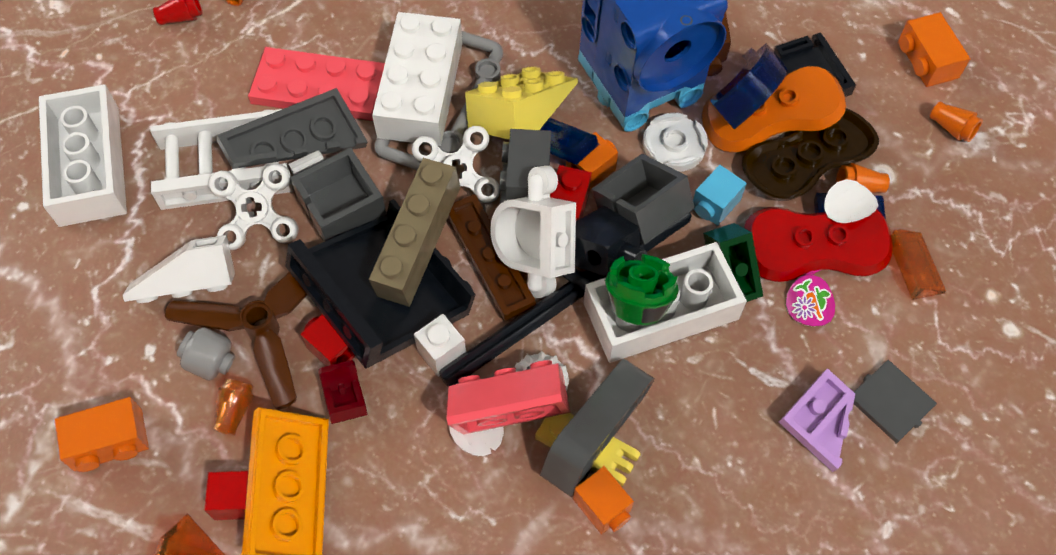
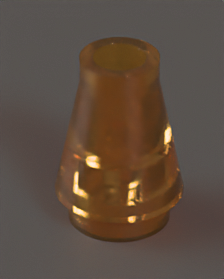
(232, 405)

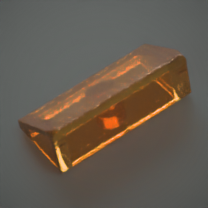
(916, 264)

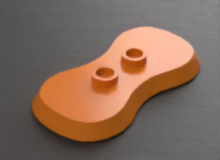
(803, 102)

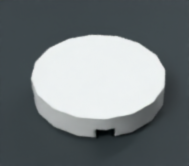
(675, 141)

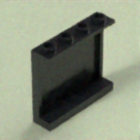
(338, 283)

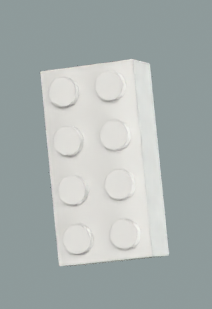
(418, 78)
(81, 156)
(704, 301)

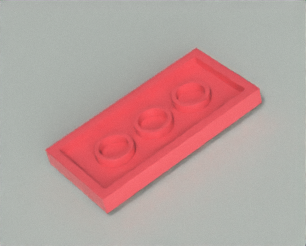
(295, 76)

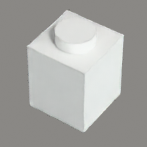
(439, 343)

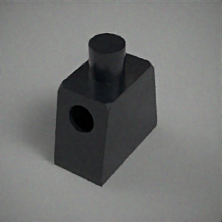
(605, 238)

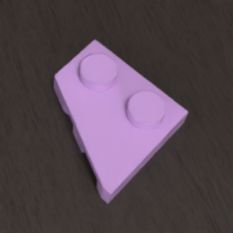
(821, 418)

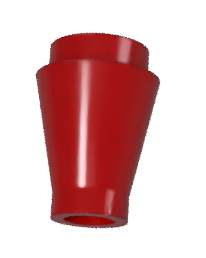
(177, 11)

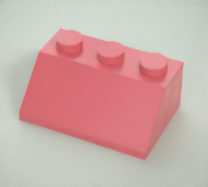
(507, 398)

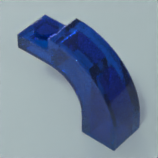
(750, 86)

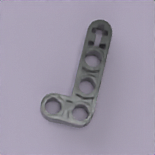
(595, 426)

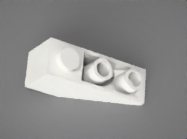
(195, 266)

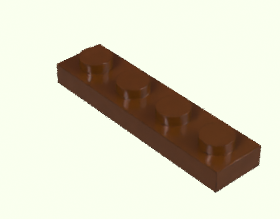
(502, 282)

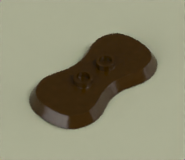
(793, 164)

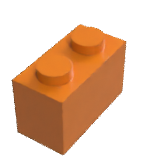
(933, 49)
(101, 435)

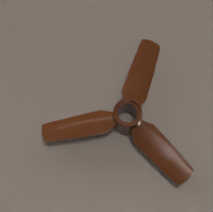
(267, 344)

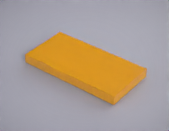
(286, 484)

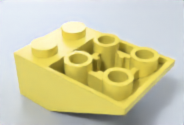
(517, 101)

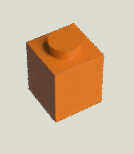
(600, 161)
(603, 501)

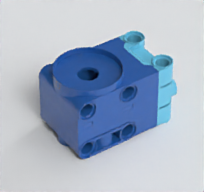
(649, 52)

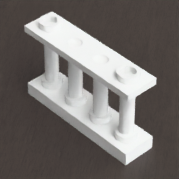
(195, 190)

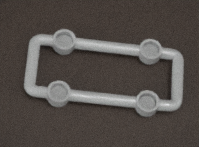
(486, 71)

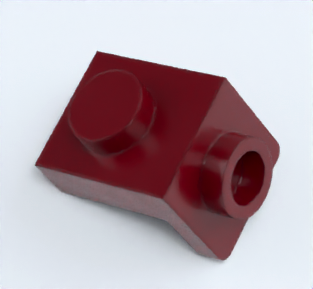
(342, 391)

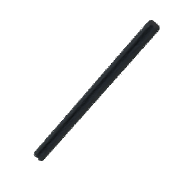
(531, 320)

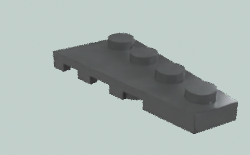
(294, 132)

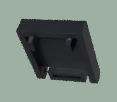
(801, 54)

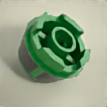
(641, 289)

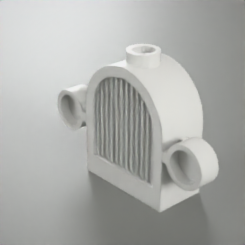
(537, 233)

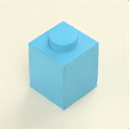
(718, 195)

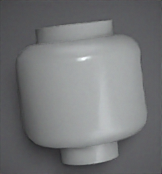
(205, 353)

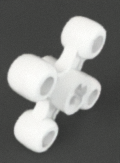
(464, 156)
(262, 194)

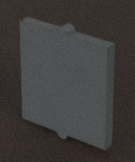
(892, 401)

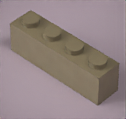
(415, 232)

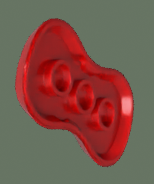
(798, 243)

